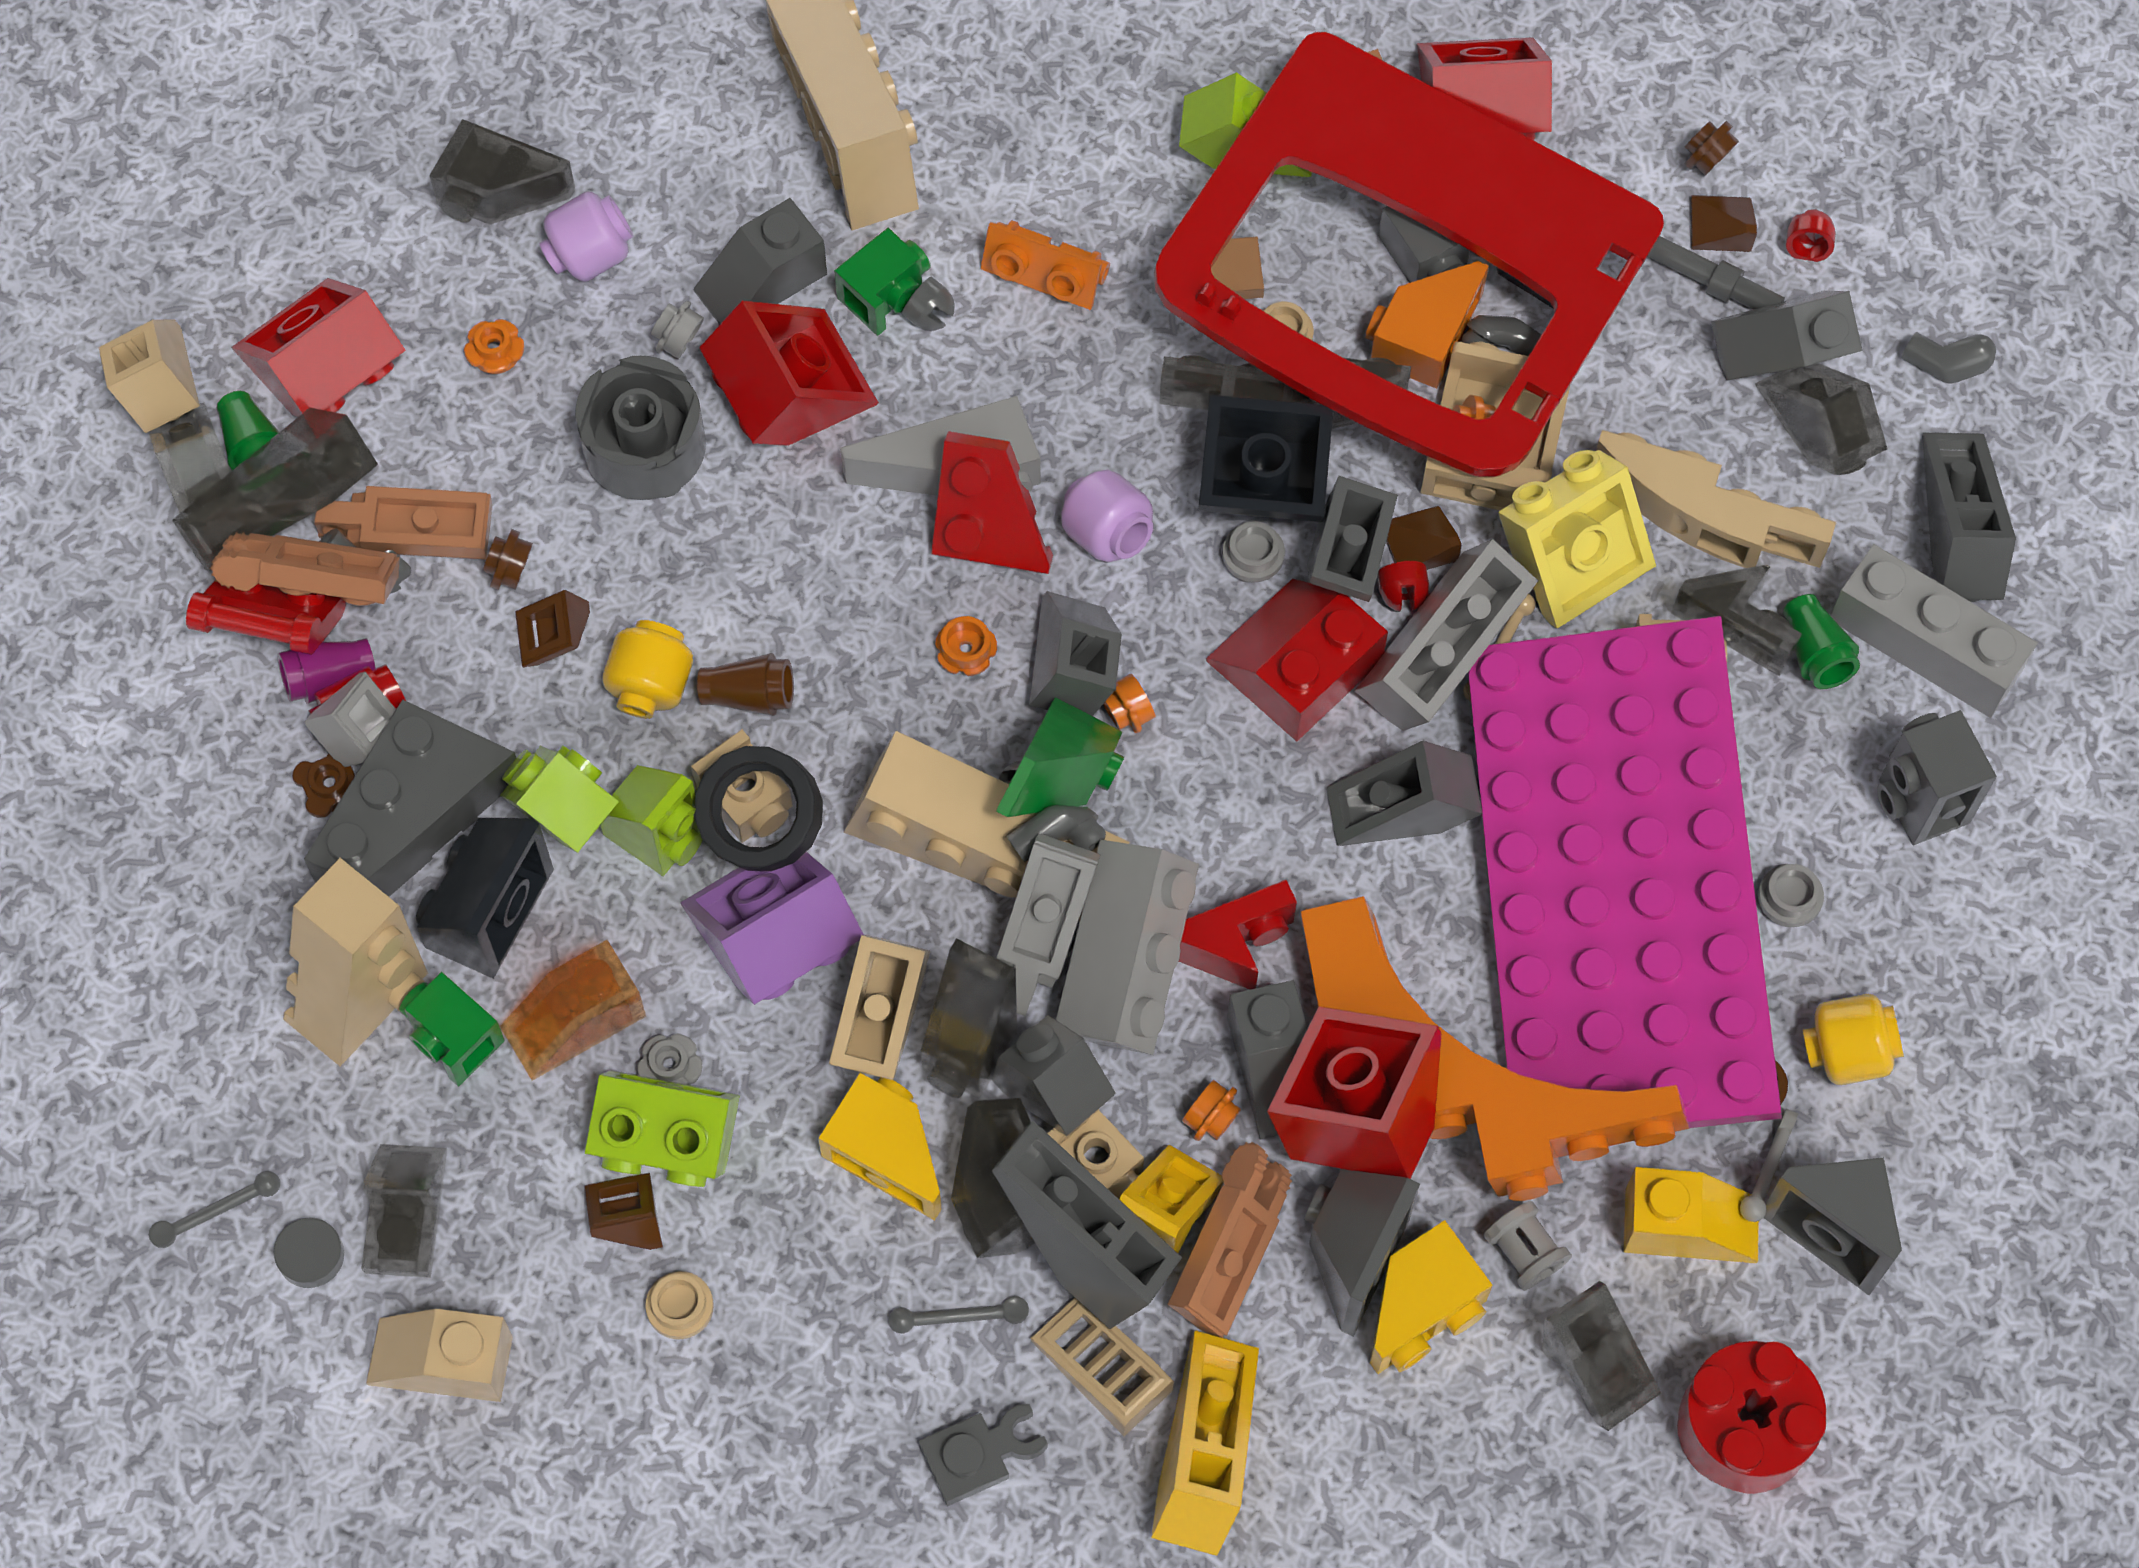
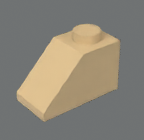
(879, 1006)
(442, 1354)

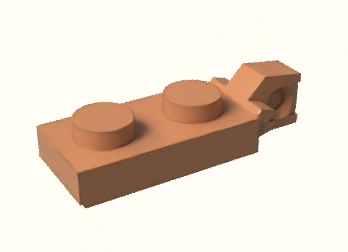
(413, 521)

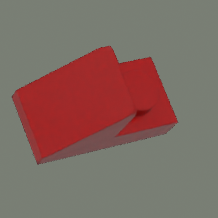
(1218, 936)

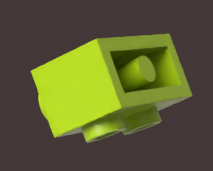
(558, 794)
(661, 1127)

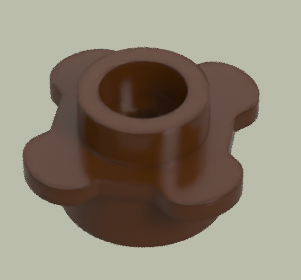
(311, 777)

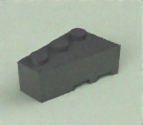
(410, 798)

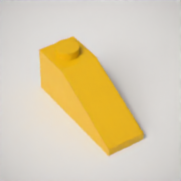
(1207, 1445)

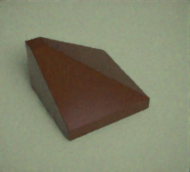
(1722, 223)
(1424, 538)
(558, 624)
(627, 1219)

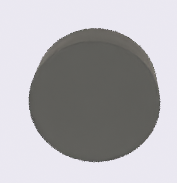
(309, 1252)

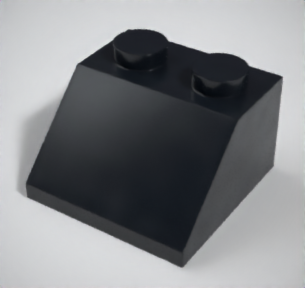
(1266, 458)
(486, 893)

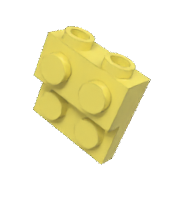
(1578, 534)

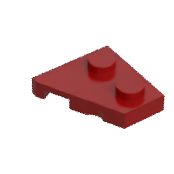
(985, 508)

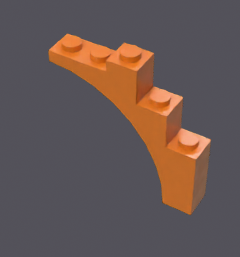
(1518, 1118)

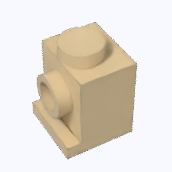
(751, 811)
(1123, 1162)

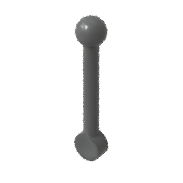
(163, 1233)
(1013, 1310)

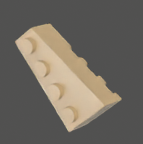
(848, 106)
(941, 815)

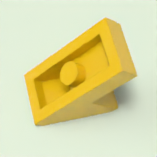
(1172, 1194)

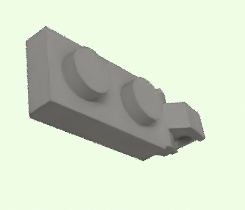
(1046, 914)

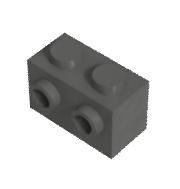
(1935, 776)

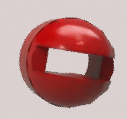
(1803, 230)
(1401, 575)

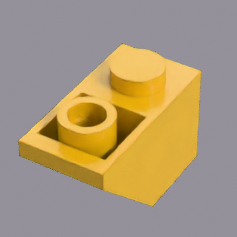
(1425, 1291)

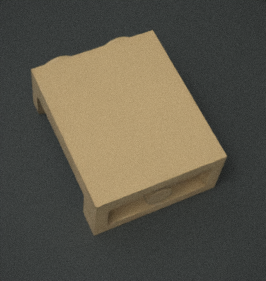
(1488, 373)

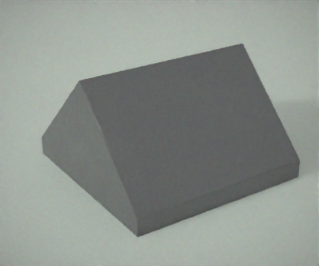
(1840, 1217)

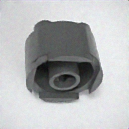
(641, 428)

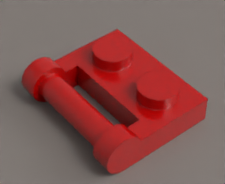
(266, 614)

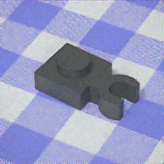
(971, 1456)

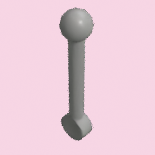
(1753, 1207)

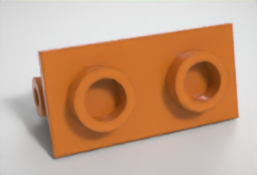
(1034, 262)

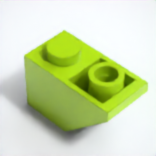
(1216, 117)
(655, 818)

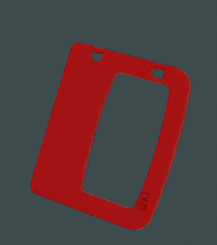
(1448, 170)

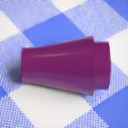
(331, 662)

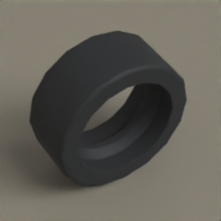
(713, 789)

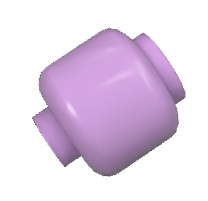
(586, 236)
(1107, 516)

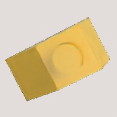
(883, 1143)
(1687, 1217)

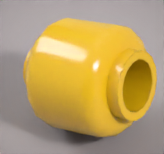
(648, 668)
(1854, 1039)

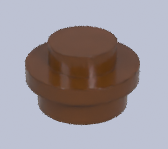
(1710, 146)
(507, 560)

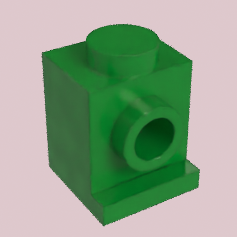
(881, 278)
(451, 1027)

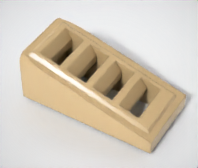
(1140, 1402)

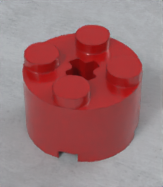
(1764, 1381)

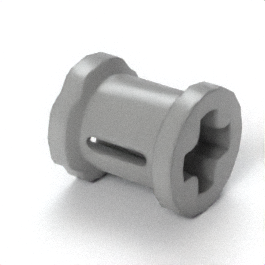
(1523, 1222)

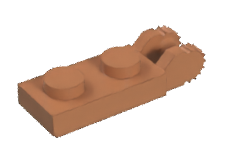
(306, 567)
(1232, 1241)

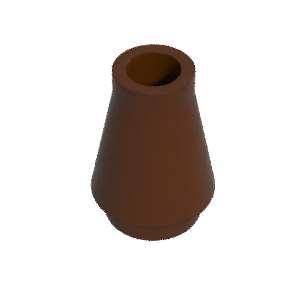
(749, 685)

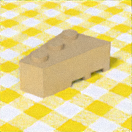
(351, 960)

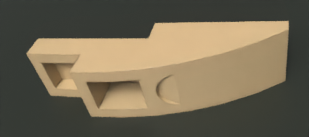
(1733, 525)

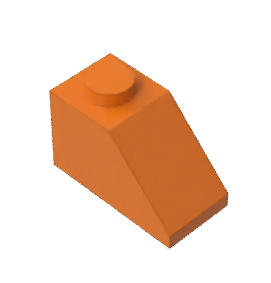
(1427, 321)

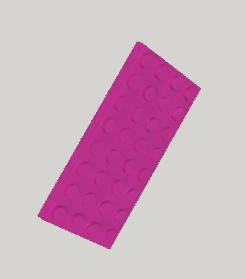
(1624, 868)

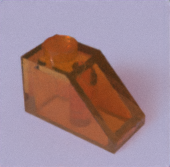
(573, 1010)

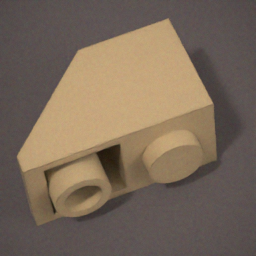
(150, 373)

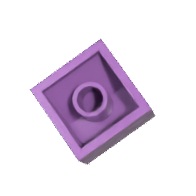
(774, 925)

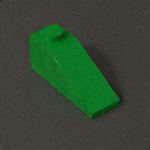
(1063, 762)

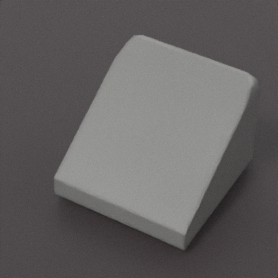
(351, 720)

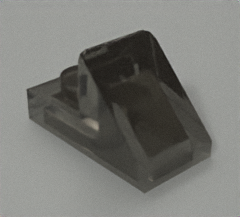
(1747, 630)
(403, 1210)
(1600, 1356)

